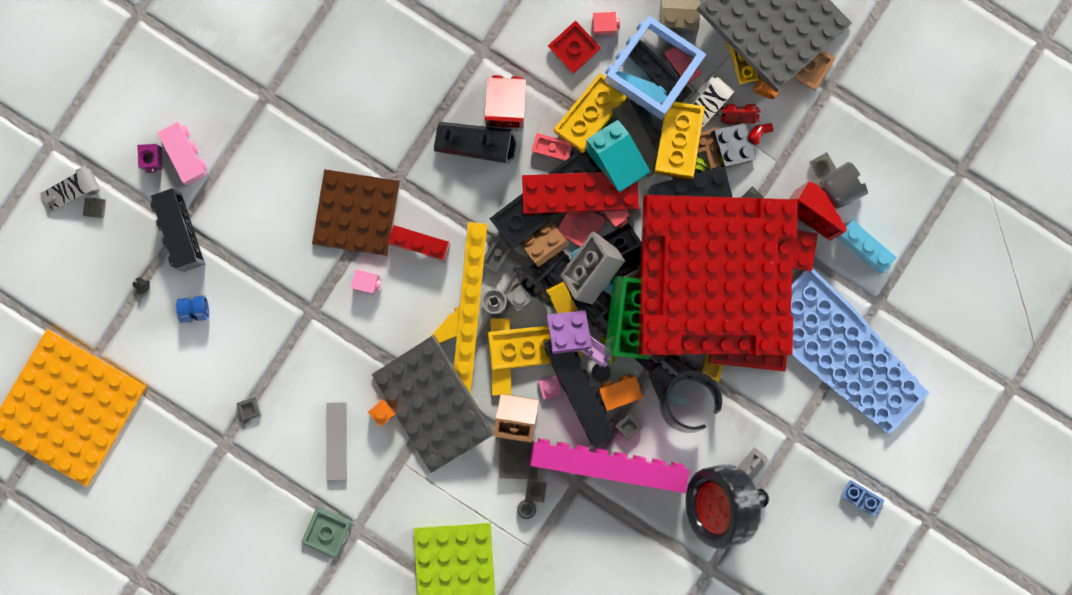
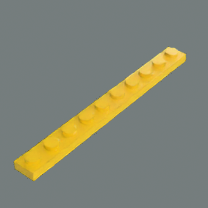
(470, 301)

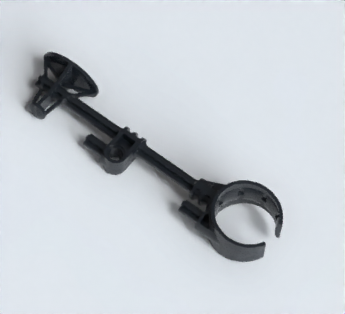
(659, 377)

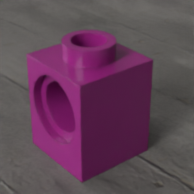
(146, 150)

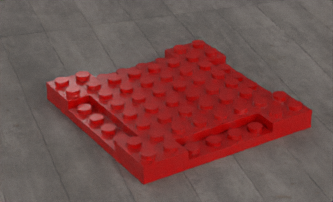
(716, 275)

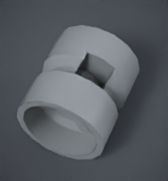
(494, 301)

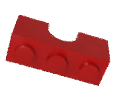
(419, 243)

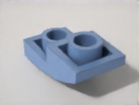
(862, 498)

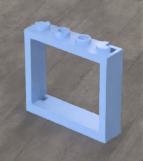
(635, 94)

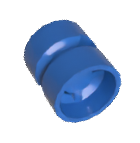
(192, 309)

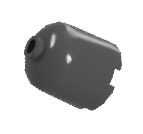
(843, 185)

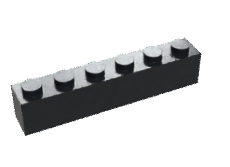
(581, 395)

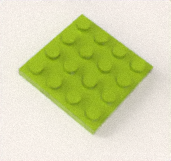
(454, 559)

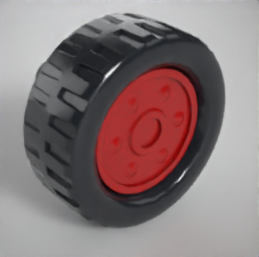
(724, 506)

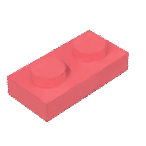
(680, 62)
(551, 147)

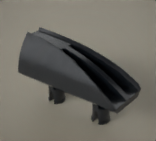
(476, 142)

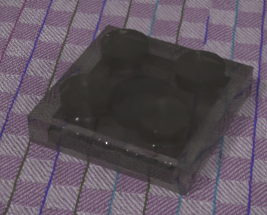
(515, 459)

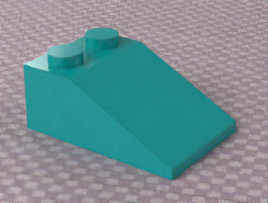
(617, 156)

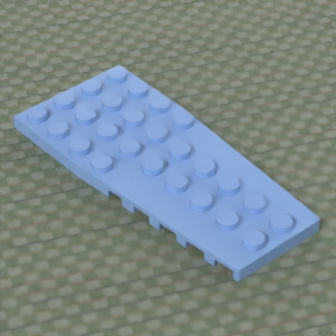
(849, 355)

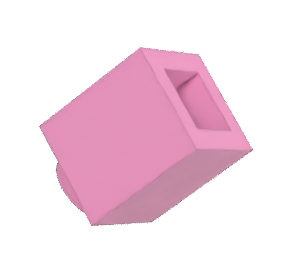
(366, 282)

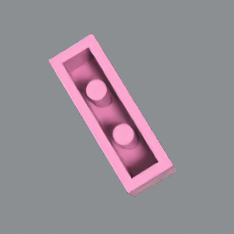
(183, 153)

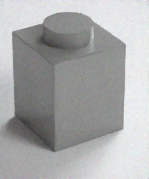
(519, 298)

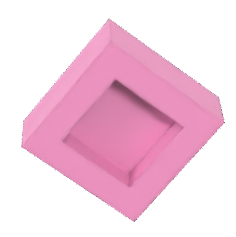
(550, 387)

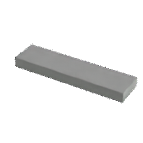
(337, 441)

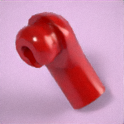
(758, 131)

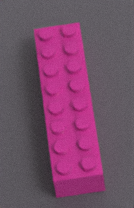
(608, 466)

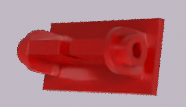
(732, 112)

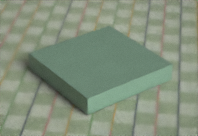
(326, 532)

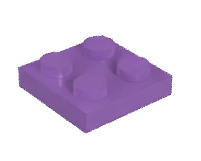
(569, 332)

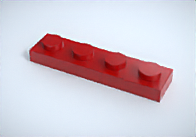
(765, 362)

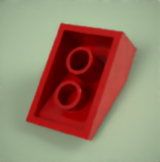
(817, 211)

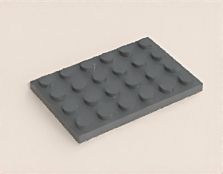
(432, 404)

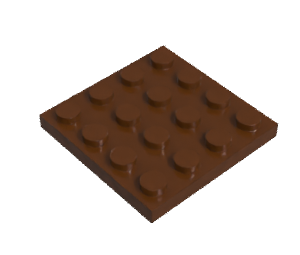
(355, 212)

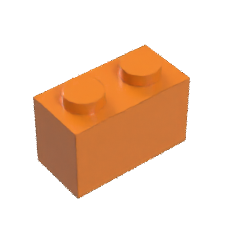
(621, 392)

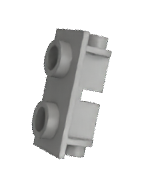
(753, 463)

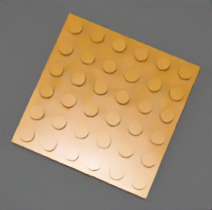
(68, 407)

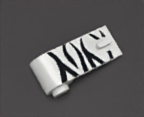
(713, 98)

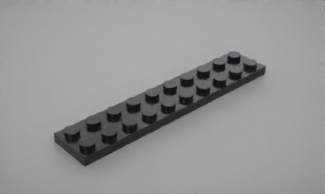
(518, 227)

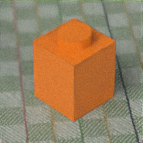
(382, 412)

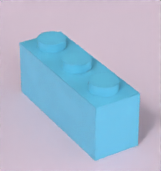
(867, 247)

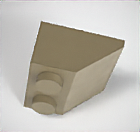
(680, 15)

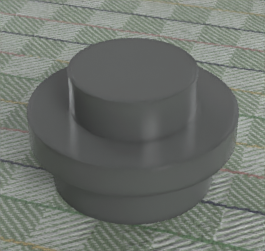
(526, 509)

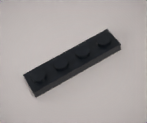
(657, 70)

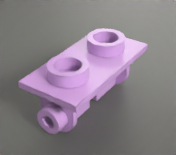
(597, 353)

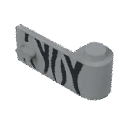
(70, 189)

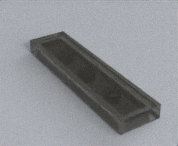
(631, 122)

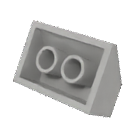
(592, 268)

